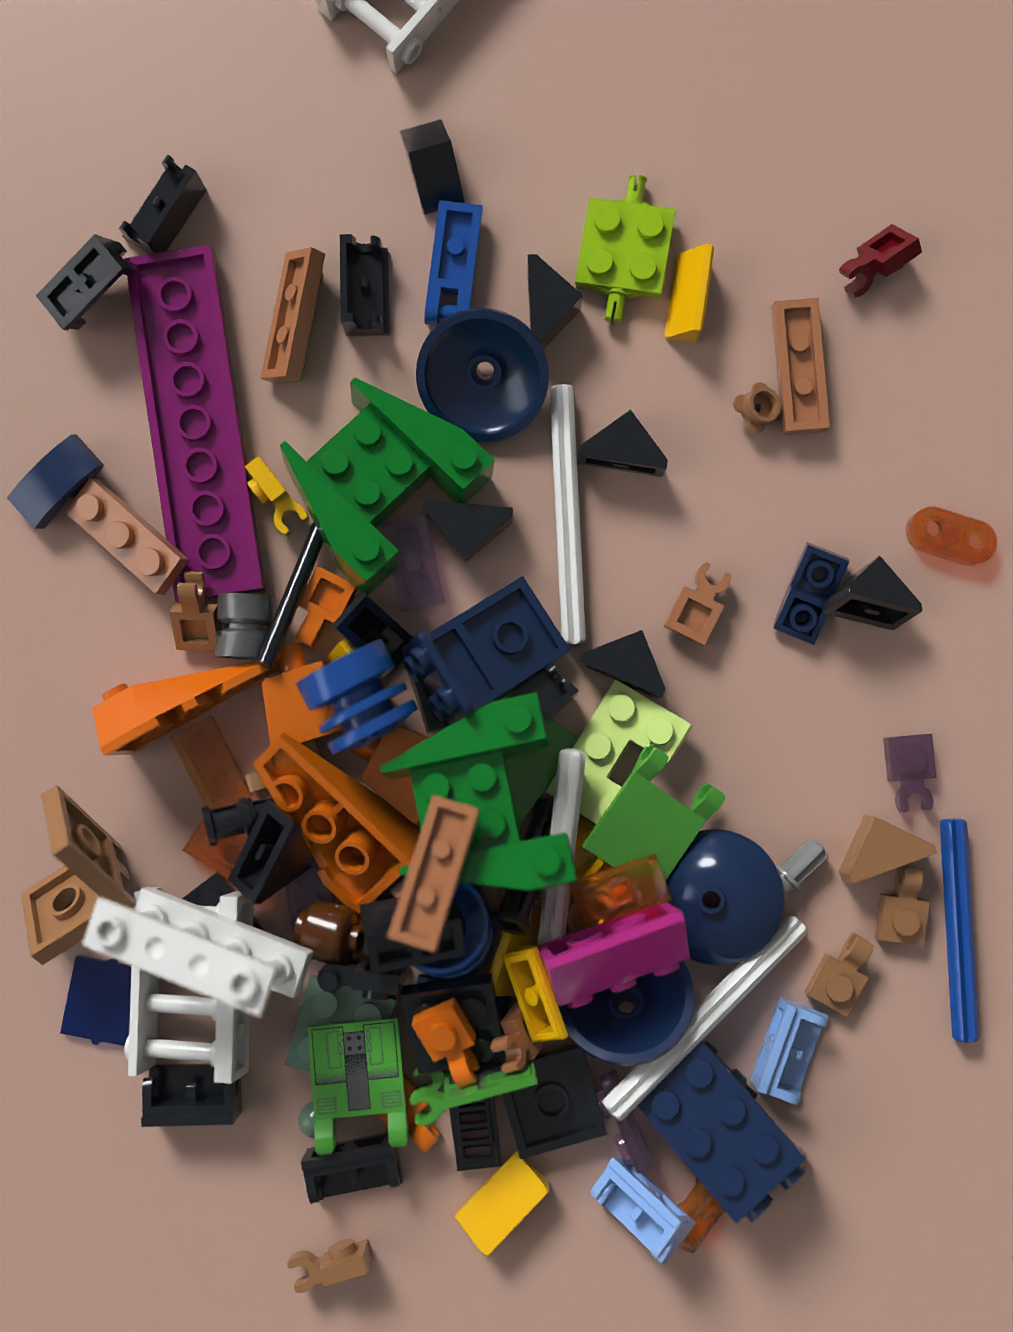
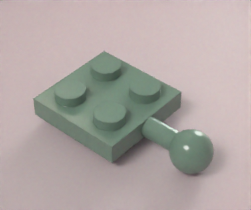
(328, 1008)

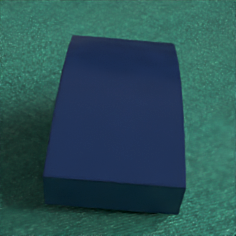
(54, 480)
(810, 586)

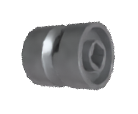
(245, 624)

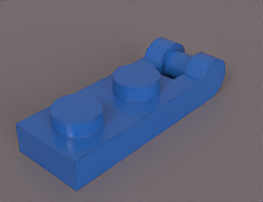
(453, 259)

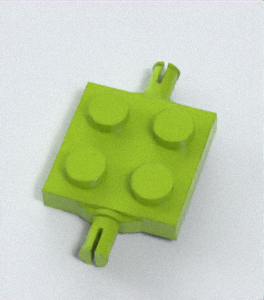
(625, 248)

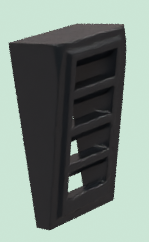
(460, 1144)

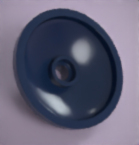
(478, 403)
(748, 893)
(643, 1035)

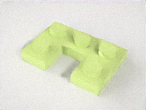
(619, 720)

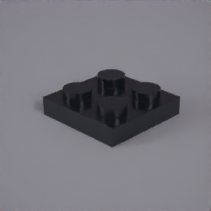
(479, 1004)
(558, 1108)

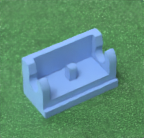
(787, 1050)
(642, 1208)

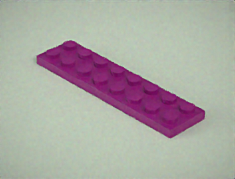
(195, 418)

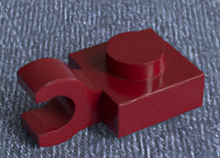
(881, 254)

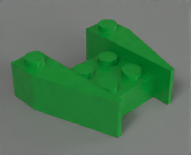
(373, 470)
(471, 769)

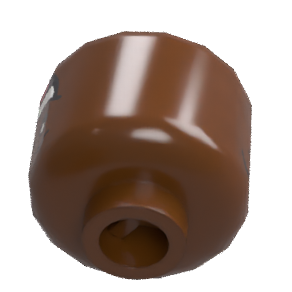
(330, 932)

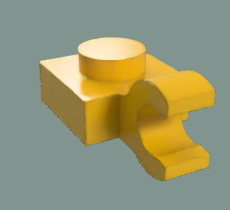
(266, 487)

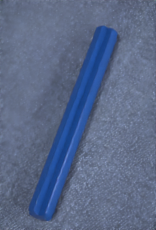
(959, 930)

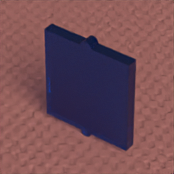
(98, 1001)

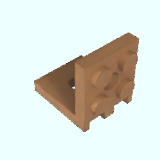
(88, 874)

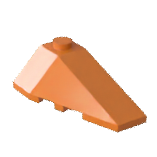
(147, 711)
(344, 824)

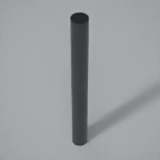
(290, 599)

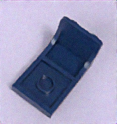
(484, 651)
(723, 1134)

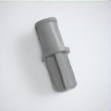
(801, 865)

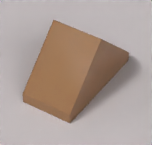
(881, 848)

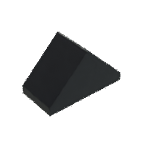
(432, 165)
(551, 300)
(624, 447)
(468, 525)
(874, 598)
(367, 622)
(628, 662)
(271, 855)

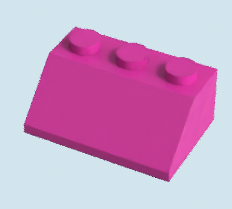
(615, 954)

